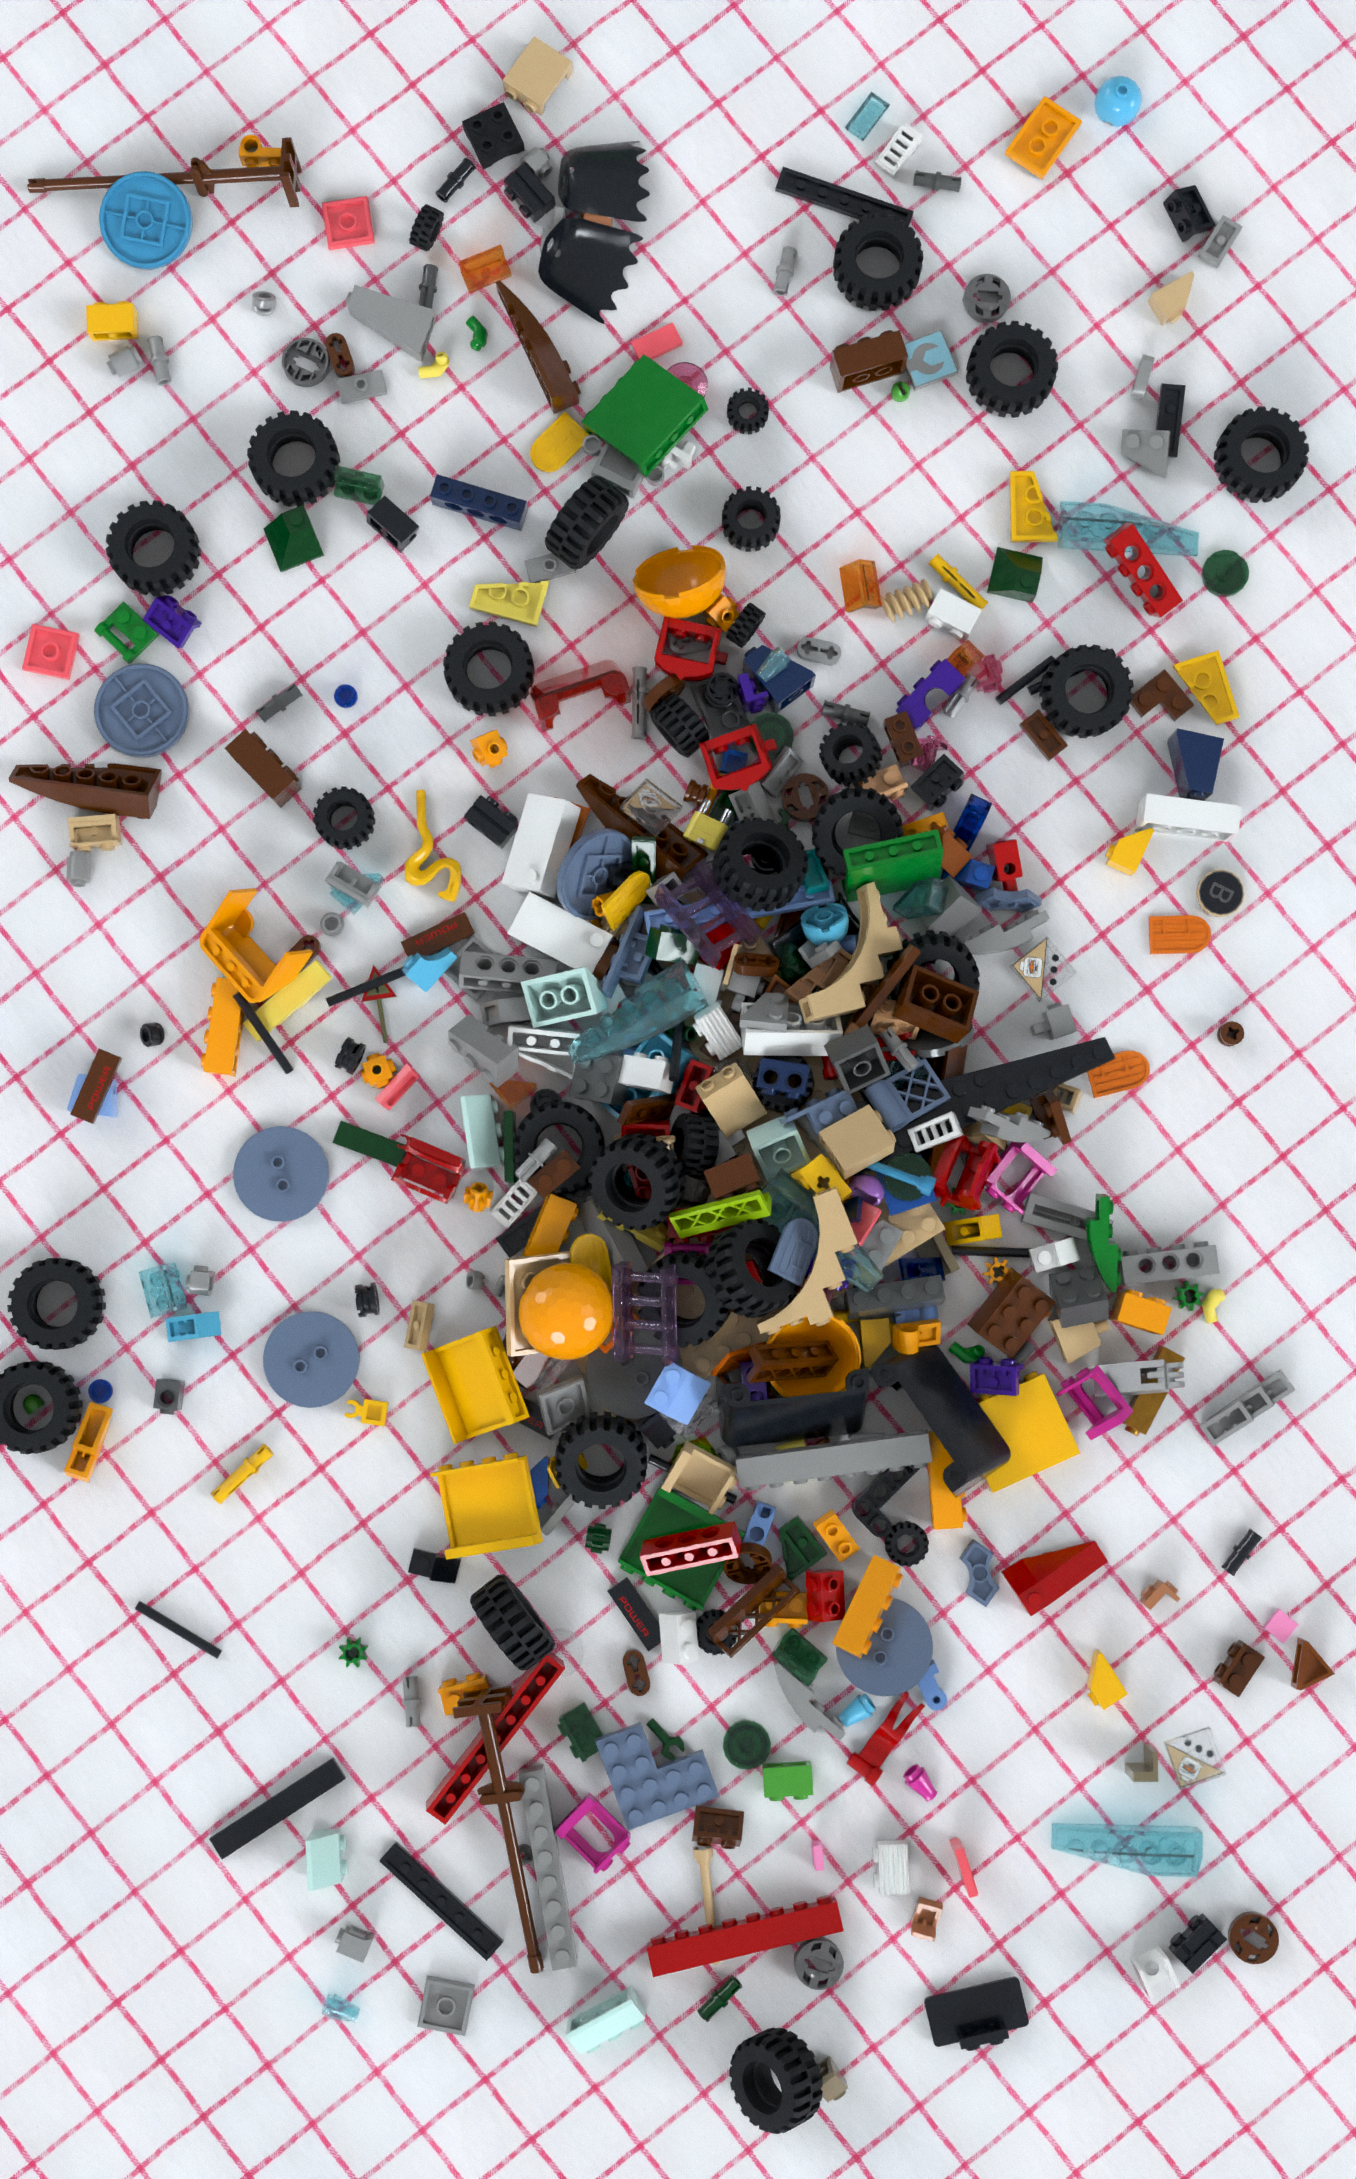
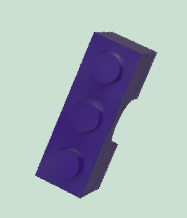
(943, 677)

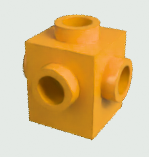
(721, 613)
(489, 749)
(384, 1077)

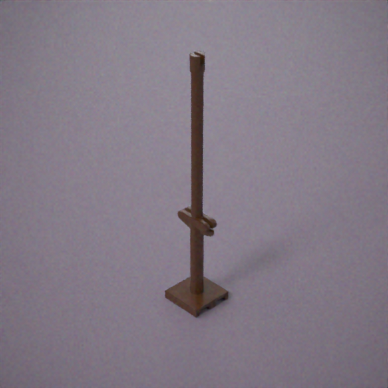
(200, 175)
(502, 1792)

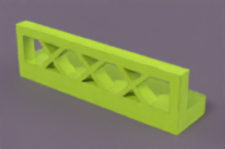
(721, 1213)

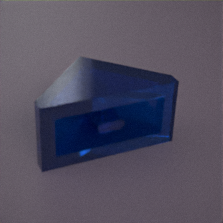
(921, 1267)

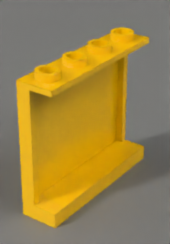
(475, 1385)
(1031, 1428)
(488, 1505)

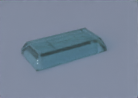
(867, 116)

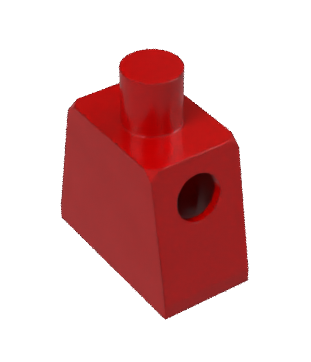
(1001, 854)

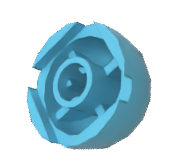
(1118, 101)
(825, 923)

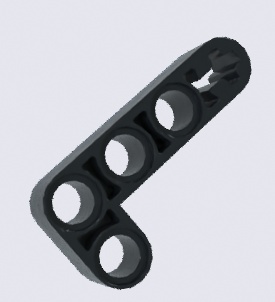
(876, 1503)

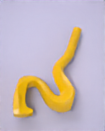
(417, 877)

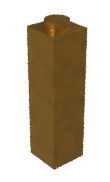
(1147, 1405)

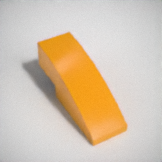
(88, 1442)

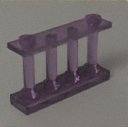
(731, 913)
(623, 1315)

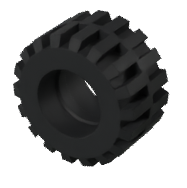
(751, 537)
(679, 725)
(841, 739)
(332, 802)
(779, 1102)
(695, 1142)

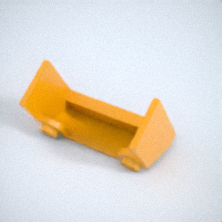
(239, 957)

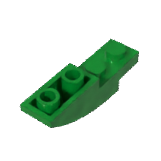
(1103, 1252)

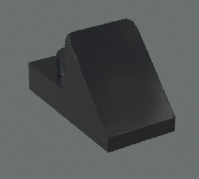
(434, 1566)

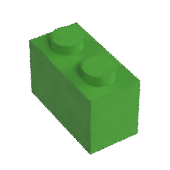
(787, 1780)

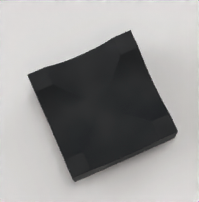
(493, 135)

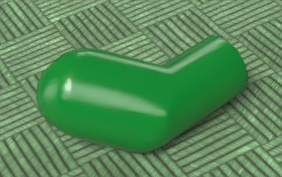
(480, 333)
(967, 1355)

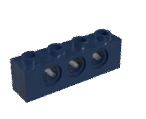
(479, 502)

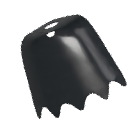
(604, 180)
(588, 263)

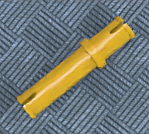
(939, 563)
(237, 1478)

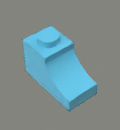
(428, 969)
(193, 1326)

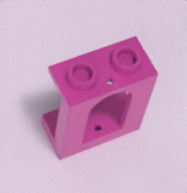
(1040, 1167)
(1099, 1422)
(596, 1859)

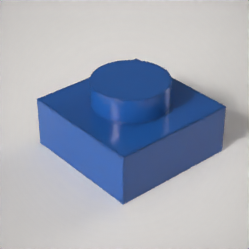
(733, 761)

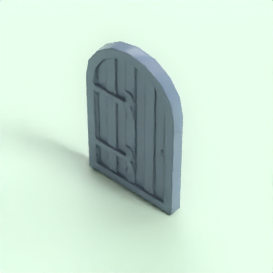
(794, 1250)

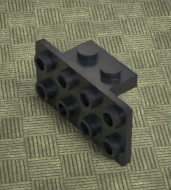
(977, 2014)

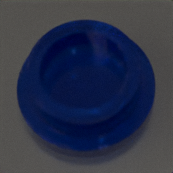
(345, 696)
(100, 1391)

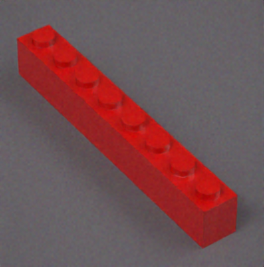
(473, 1761)
(744, 1936)

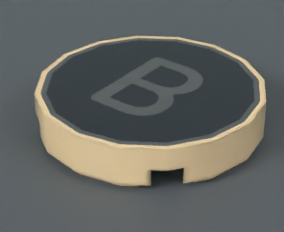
(1220, 893)

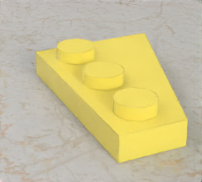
(511, 601)

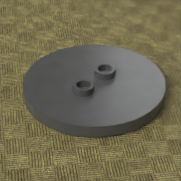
(626, 1384)

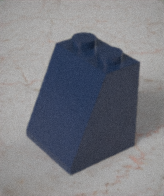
(783, 687)
(1194, 762)

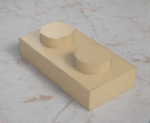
(419, 1325)

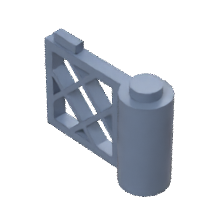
(889, 1100)

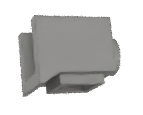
(354, 1942)

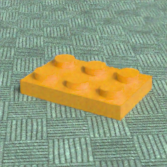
(1043, 137)

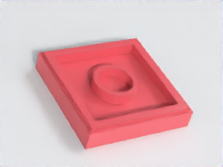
(348, 223)
(50, 651)
(964, 1867)

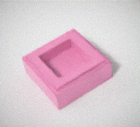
(1280, 1625)
(817, 1855)

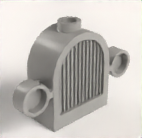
(617, 468)

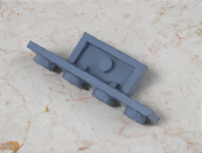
(630, 960)
(824, 1112)

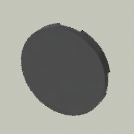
(931, 1045)

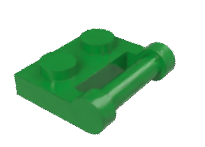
(132, 627)

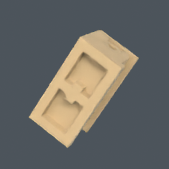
(94, 832)

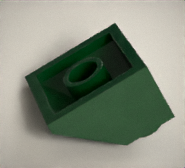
(293, 539)
(1015, 575)

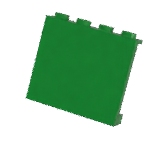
(645, 414)
(892, 863)
(670, 1515)

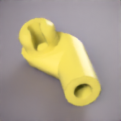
(437, 368)
(1209, 1304)

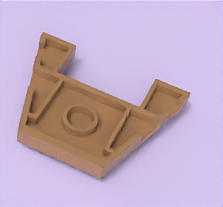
(822, 977)

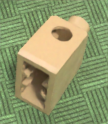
(1078, 1339)

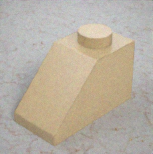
(1171, 299)

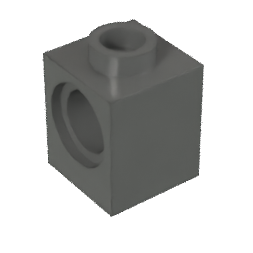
(176, 1388)

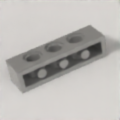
(501, 971)
(1205, 1263)

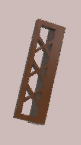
(791, 1361)
(749, 1603)

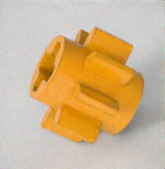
(477, 1197)
(990, 1272)

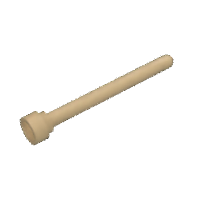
(703, 1859)

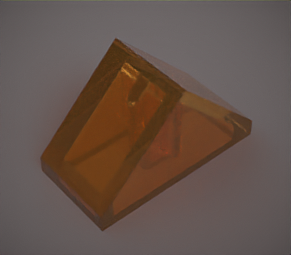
(965, 657)
(514, 1092)

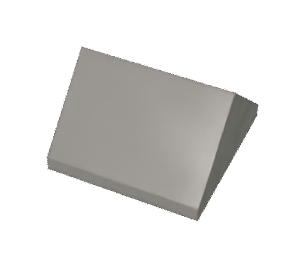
(958, 910)

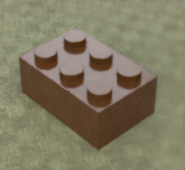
(868, 360)
(264, 767)
(935, 1004)
(734, 1177)
(1011, 1313)

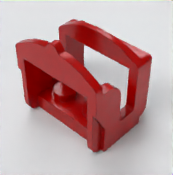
(685, 668)
(743, 777)
(427, 1173)
(973, 1176)

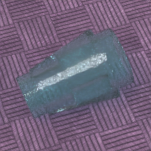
(773, 664)
(340, 2009)

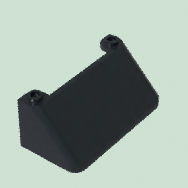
(949, 1412)
(790, 1418)

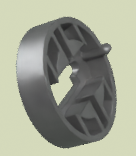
(972, 304)
(297, 349)
(822, 1951)

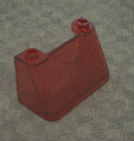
(603, 675)

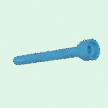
(923, 1183)

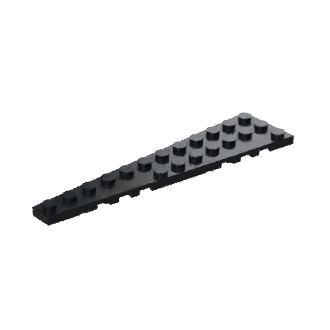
(999, 1087)

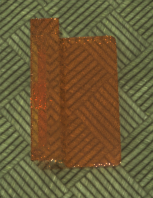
(484, 269)
(860, 585)

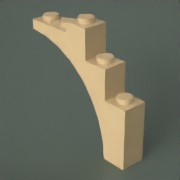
(864, 968)
(810, 1300)

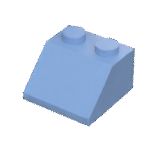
(677, 1393)

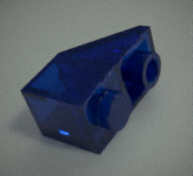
(971, 819)

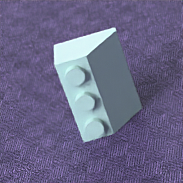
(563, 996)
(482, 1131)
(605, 2021)

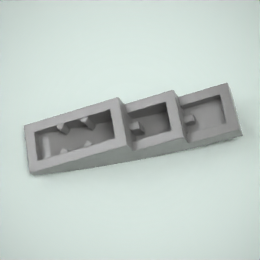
(1247, 1407)

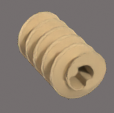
(907, 600)

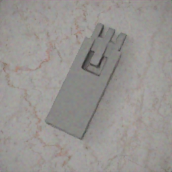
(1055, 1216)
(1127, 1377)

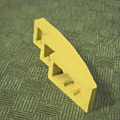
(290, 998)

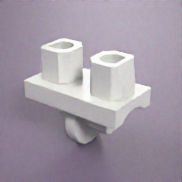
(681, 456)

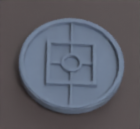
(141, 710)
(586, 869)
(281, 1174)
(311, 1359)
(897, 1655)

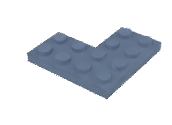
(649, 1790)

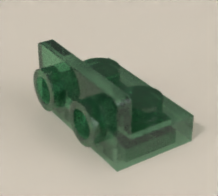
(358, 485)
(793, 965)
(799, 1656)
(581, 1730)

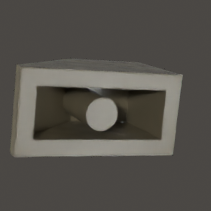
(833, 2081)

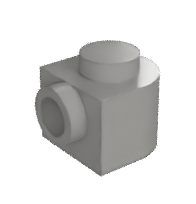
(538, 162)
(200, 1281)

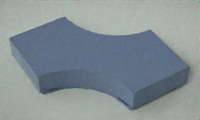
(997, 899)
(977, 1561)

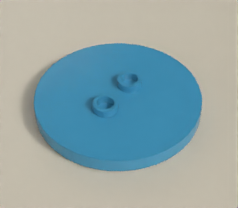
(145, 220)

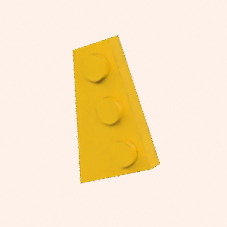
(1027, 510)
(1209, 685)

